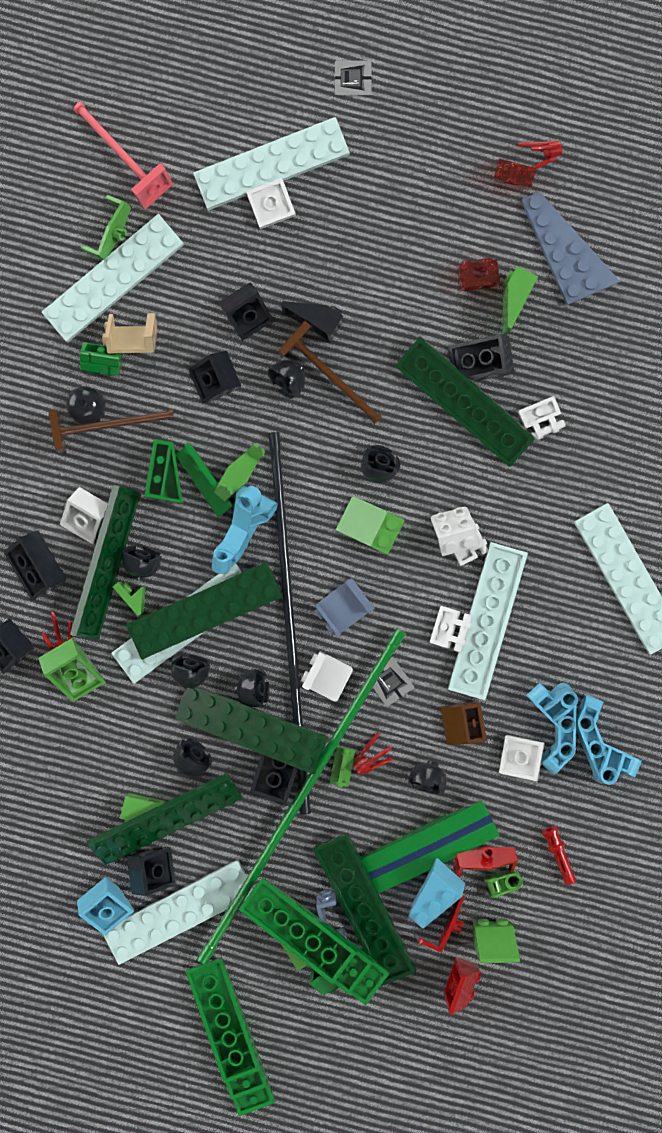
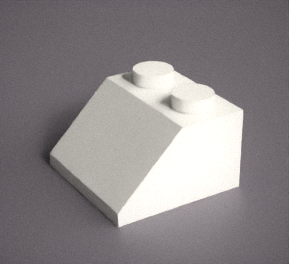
(84, 515)

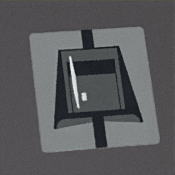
(352, 77)
(392, 683)

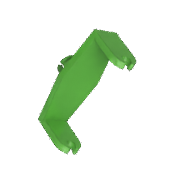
(113, 230)
(239, 472)

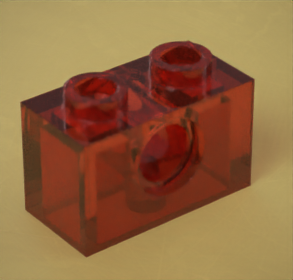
(514, 174)
(469, 281)

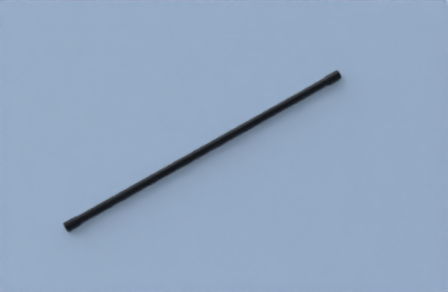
(275, 447)

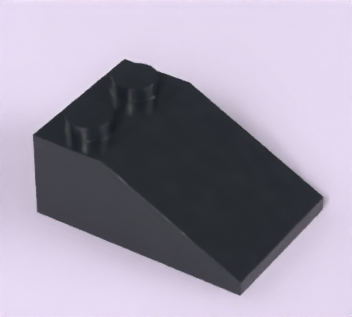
(322, 318)
(483, 357)

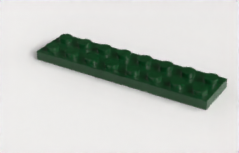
(465, 401)
(105, 563)
(204, 610)
(252, 728)
(165, 819)
(364, 906)

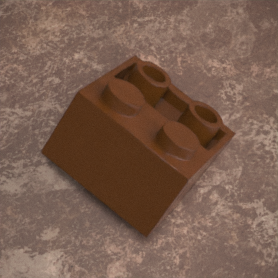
(463, 723)

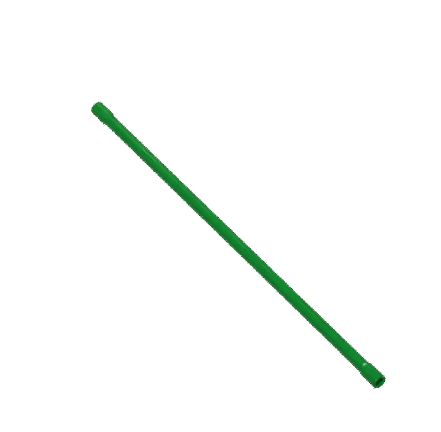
(210, 946)

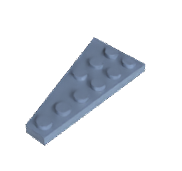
(571, 260)

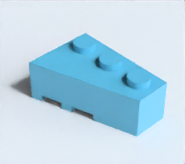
(436, 894)

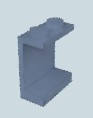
(343, 607)
(325, 899)

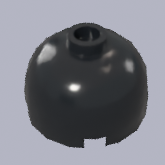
(288, 376)
(86, 405)
(379, 464)
(141, 562)
(189, 671)
(252, 688)
(191, 758)
(428, 778)

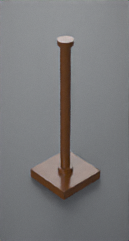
(296, 342)
(60, 431)

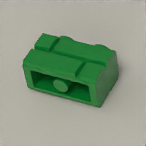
(96, 359)

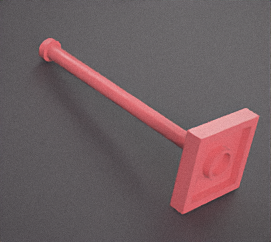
(151, 185)

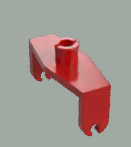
(485, 859)
(451, 924)

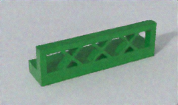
(203, 479)

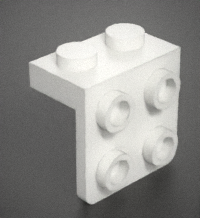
(455, 530)
(326, 676)

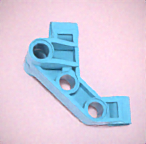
(249, 512)
(557, 709)
(608, 757)

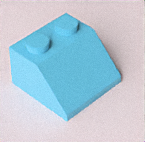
(104, 906)

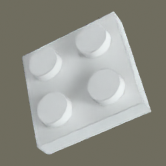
(271, 203)
(521, 757)

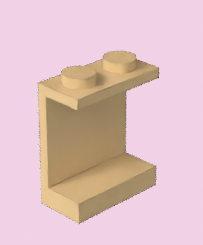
(130, 338)

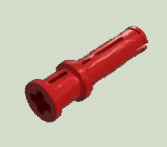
(557, 847)

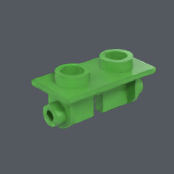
(342, 766)

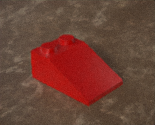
(460, 985)

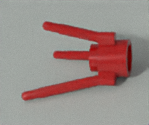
(550, 149)
(57, 633)
(364, 764)

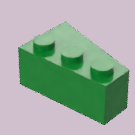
(163, 474)

